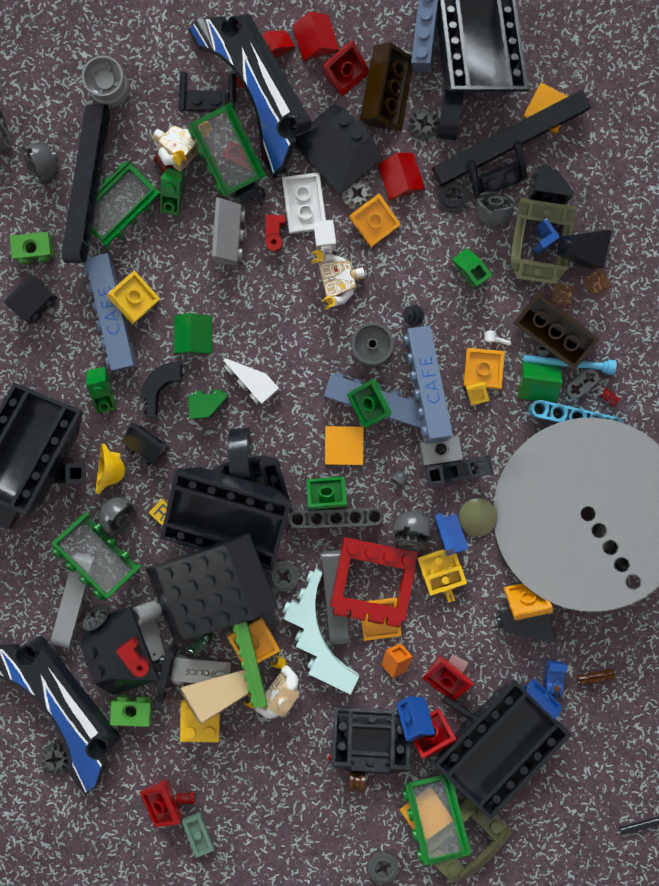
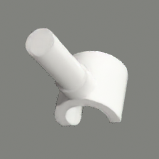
(490, 336)

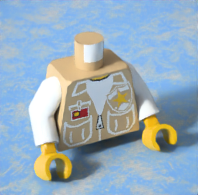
(176, 147)
(337, 278)
(281, 693)

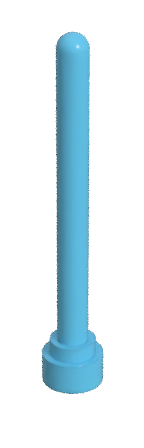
(607, 367)

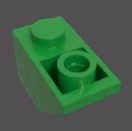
(172, 191)
(471, 268)
(100, 389)
(205, 405)

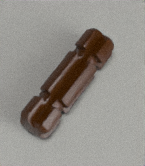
(595, 677)

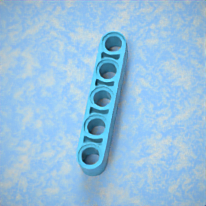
(566, 412)

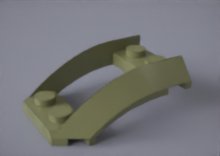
(539, 211)
(496, 829)

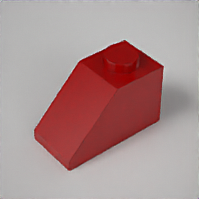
(278, 42)

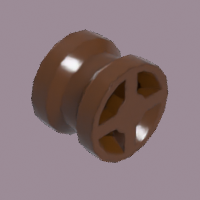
(356, 782)

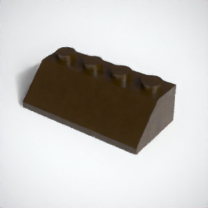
(387, 87)
(556, 330)

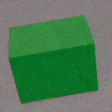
(192, 334)
(539, 382)
(369, 403)
(326, 493)

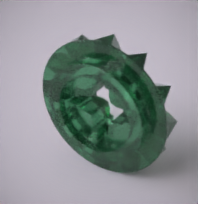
(200, 643)

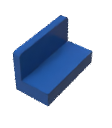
(548, 235)
(450, 534)
(543, 698)
(415, 718)

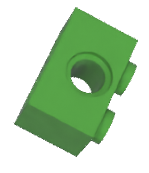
(22, 243)
(122, 717)

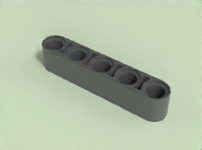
(345, 521)
(337, 625)

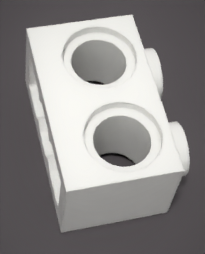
(325, 236)

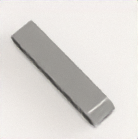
(69, 611)

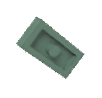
(198, 834)

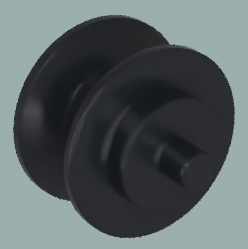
(413, 315)

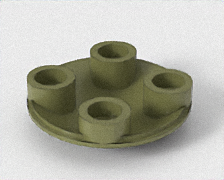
(477, 517)

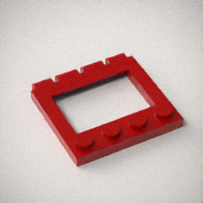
(380, 555)

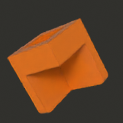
(396, 660)

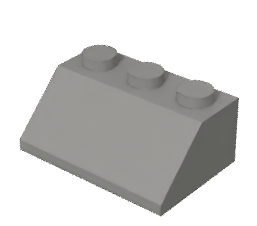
(228, 232)

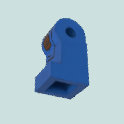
(554, 677)

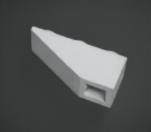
(256, 381)

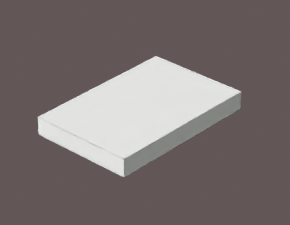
(303, 202)

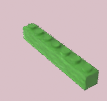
(250, 664)

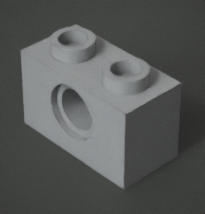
(451, 453)

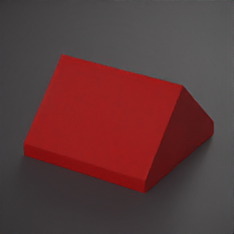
(315, 35)
(345, 69)
(401, 175)
(447, 678)
(443, 736)
(161, 804)

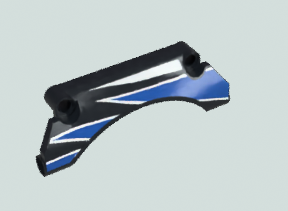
(273, 99)
(75, 715)

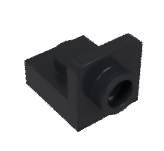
(250, 192)

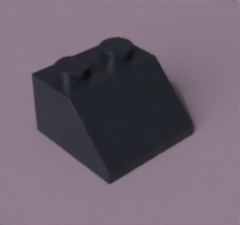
(549, 186)
(31, 299)
(145, 444)

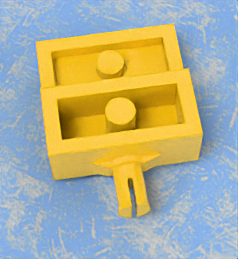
(441, 573)
(193, 732)

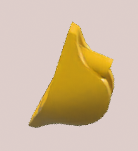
(110, 469)

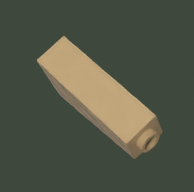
(215, 695)

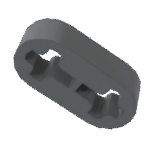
(584, 387)

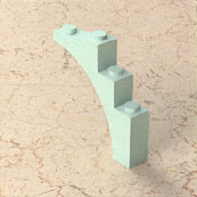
(325, 664)

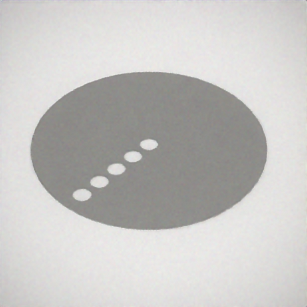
(541, 505)

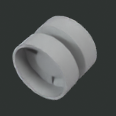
(105, 81)

